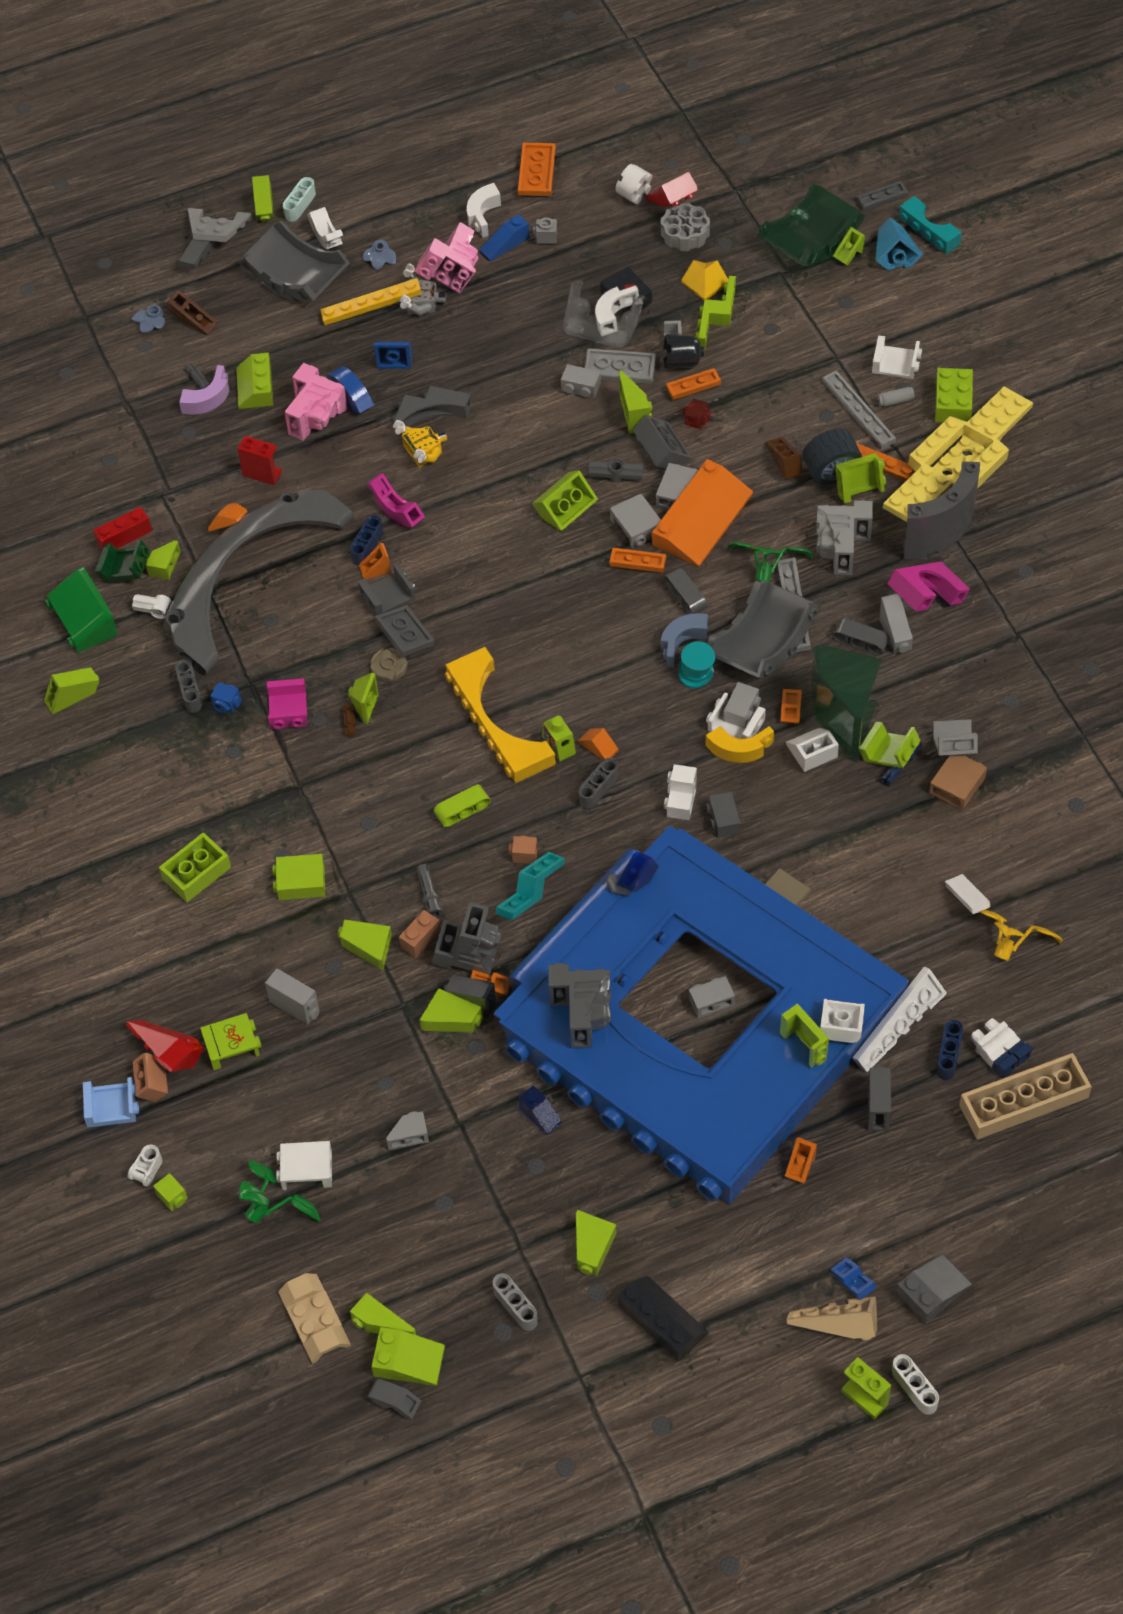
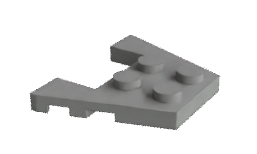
(215, 229)

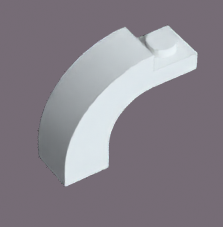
(480, 202)
(324, 229)
(609, 304)

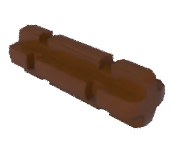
(349, 719)

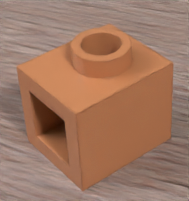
(523, 849)

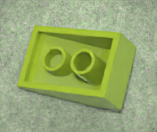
(633, 401)
(407, 1357)

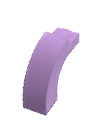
(206, 399)

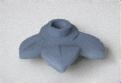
(379, 256)
(150, 318)

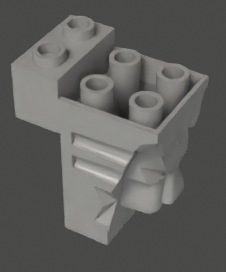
(838, 529)

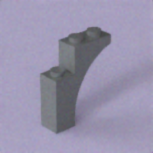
(435, 403)

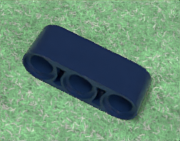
(366, 539)
(946, 1057)

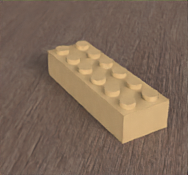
(1025, 1096)

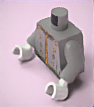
(427, 300)

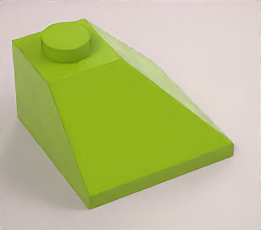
(364, 696)

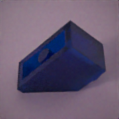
(637, 872)
(539, 1109)

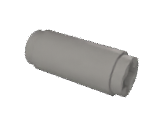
(896, 396)

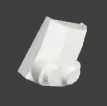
(842, 1020)

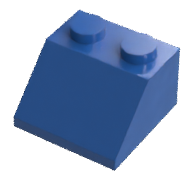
(393, 354)

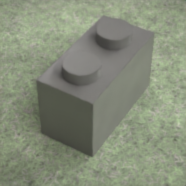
(580, 381)
(741, 705)
(711, 997)

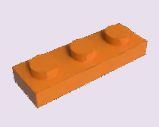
(693, 384)
(638, 560)

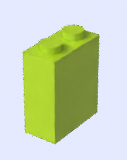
(299, 877)

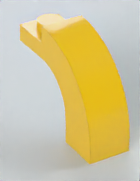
(736, 749)

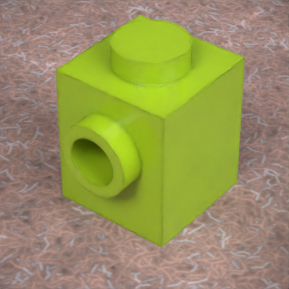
(170, 1192)

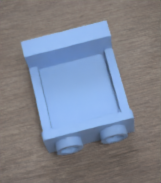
(109, 1104)

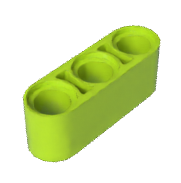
(462, 805)

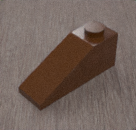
(190, 312)
(785, 457)

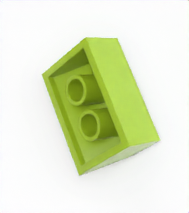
(255, 382)
(565, 500)

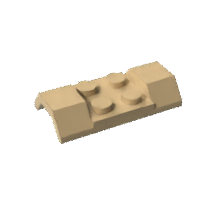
(313, 1316)

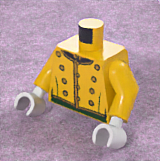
(421, 442)

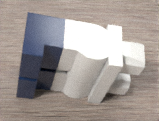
(1001, 1047)

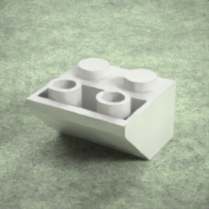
(813, 748)

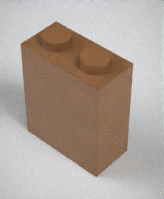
(958, 780)

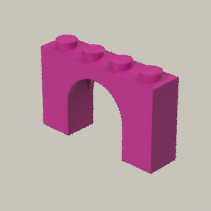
(914, 581)

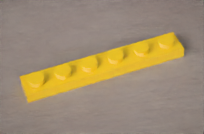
(370, 301)

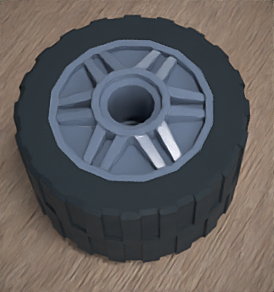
(827, 450)

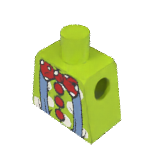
(555, 732)

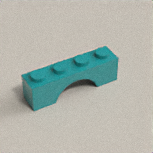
(944, 237)

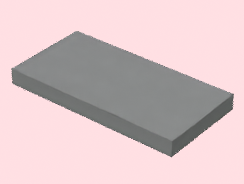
(635, 365)

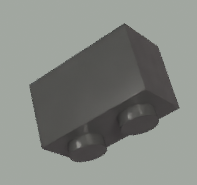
(724, 814)

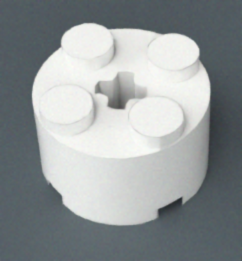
(634, 183)

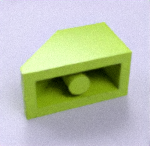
(163, 560)

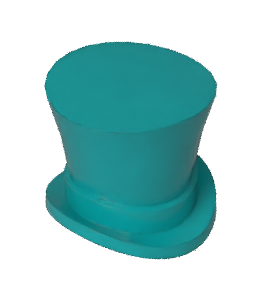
(696, 665)

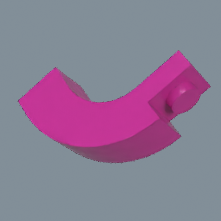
(392, 504)

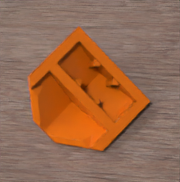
(228, 516)

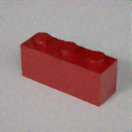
(123, 529)

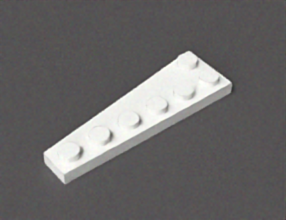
(920, 995)

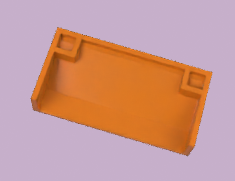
(701, 514)

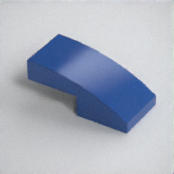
(851, 1277)

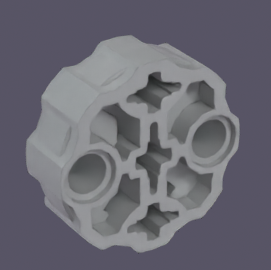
(685, 227)

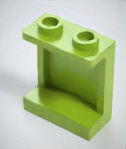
(860, 476)
(798, 1022)
(866, 1388)

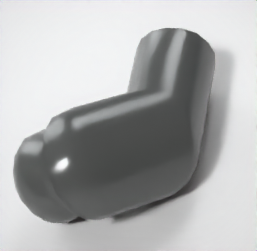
(611, 881)

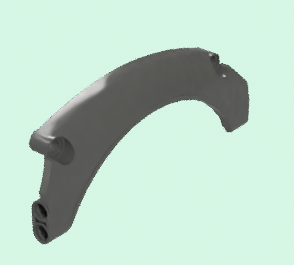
(192, 601)

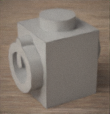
(545, 230)

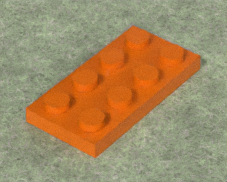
(536, 169)

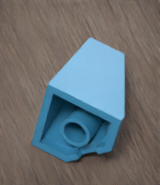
(895, 246)

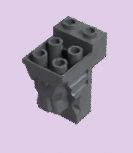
(470, 944)
(588, 999)

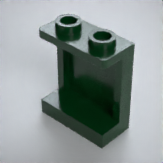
(122, 563)

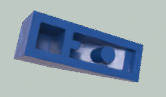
(507, 237)

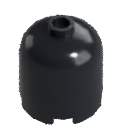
(681, 351)

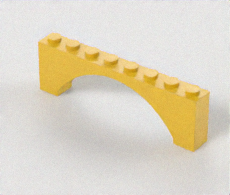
(519, 756)

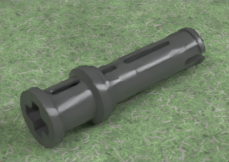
(430, 898)

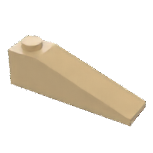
(849, 1320)

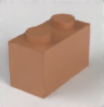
(419, 934)
(149, 1078)

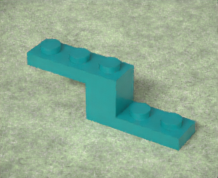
(530, 886)

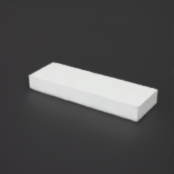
(967, 894)

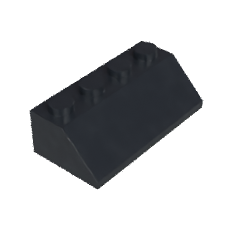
(661, 1317)

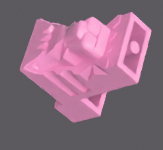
(452, 261)
(314, 403)

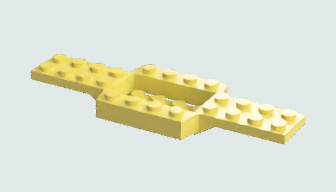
(979, 436)

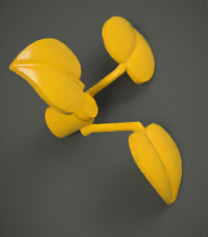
(1005, 945)

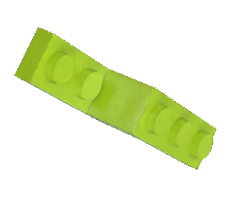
(716, 311)

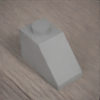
(408, 1131)

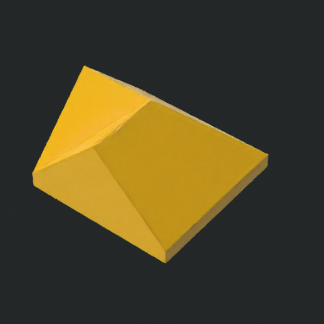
(704, 278)

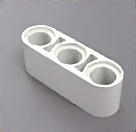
(913, 1374)

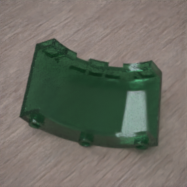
(813, 227)

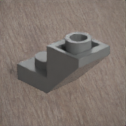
(391, 1395)

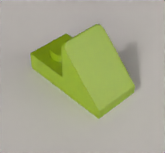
(849, 246)

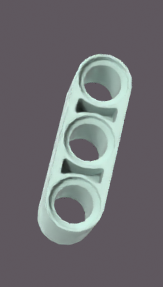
(299, 199)

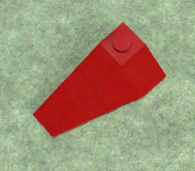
(171, 1048)

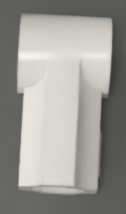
(157, 606)

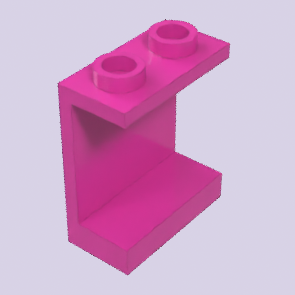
(287, 703)

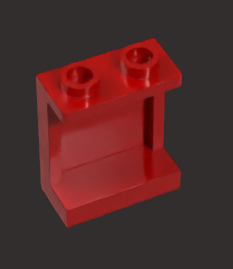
(258, 461)

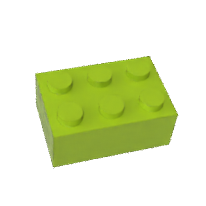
(953, 394)
(195, 867)

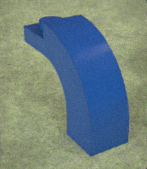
(354, 389)

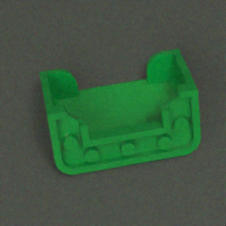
(82, 611)

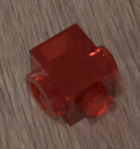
(697, 413)

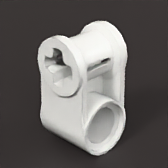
(143, 1168)

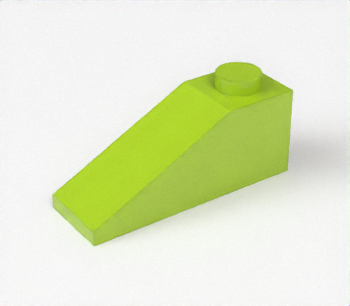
(372, 1315)

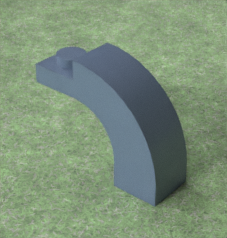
(682, 629)

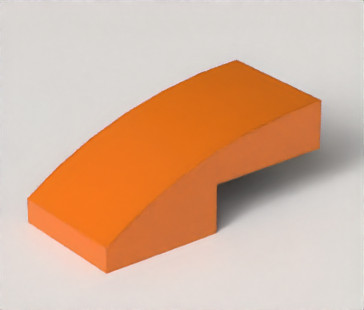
(791, 706)
(501, 982)

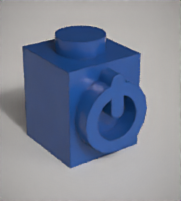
(225, 698)

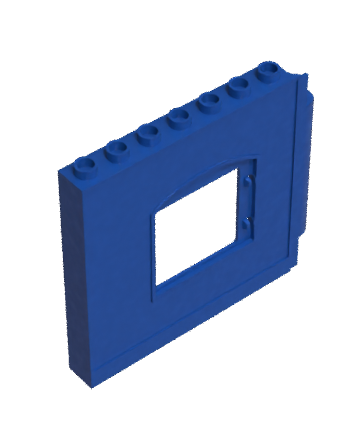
(700, 1119)

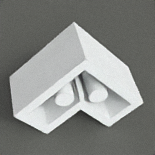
(682, 792)

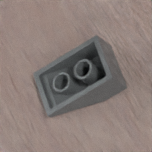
(932, 1288)

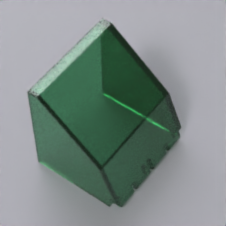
(841, 695)

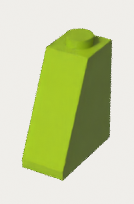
(263, 198)
(70, 688)
(366, 941)
(450, 1014)
(593, 1241)

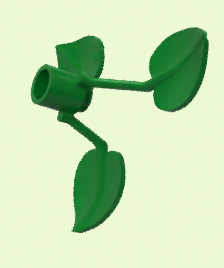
(764, 569)
(259, 1208)

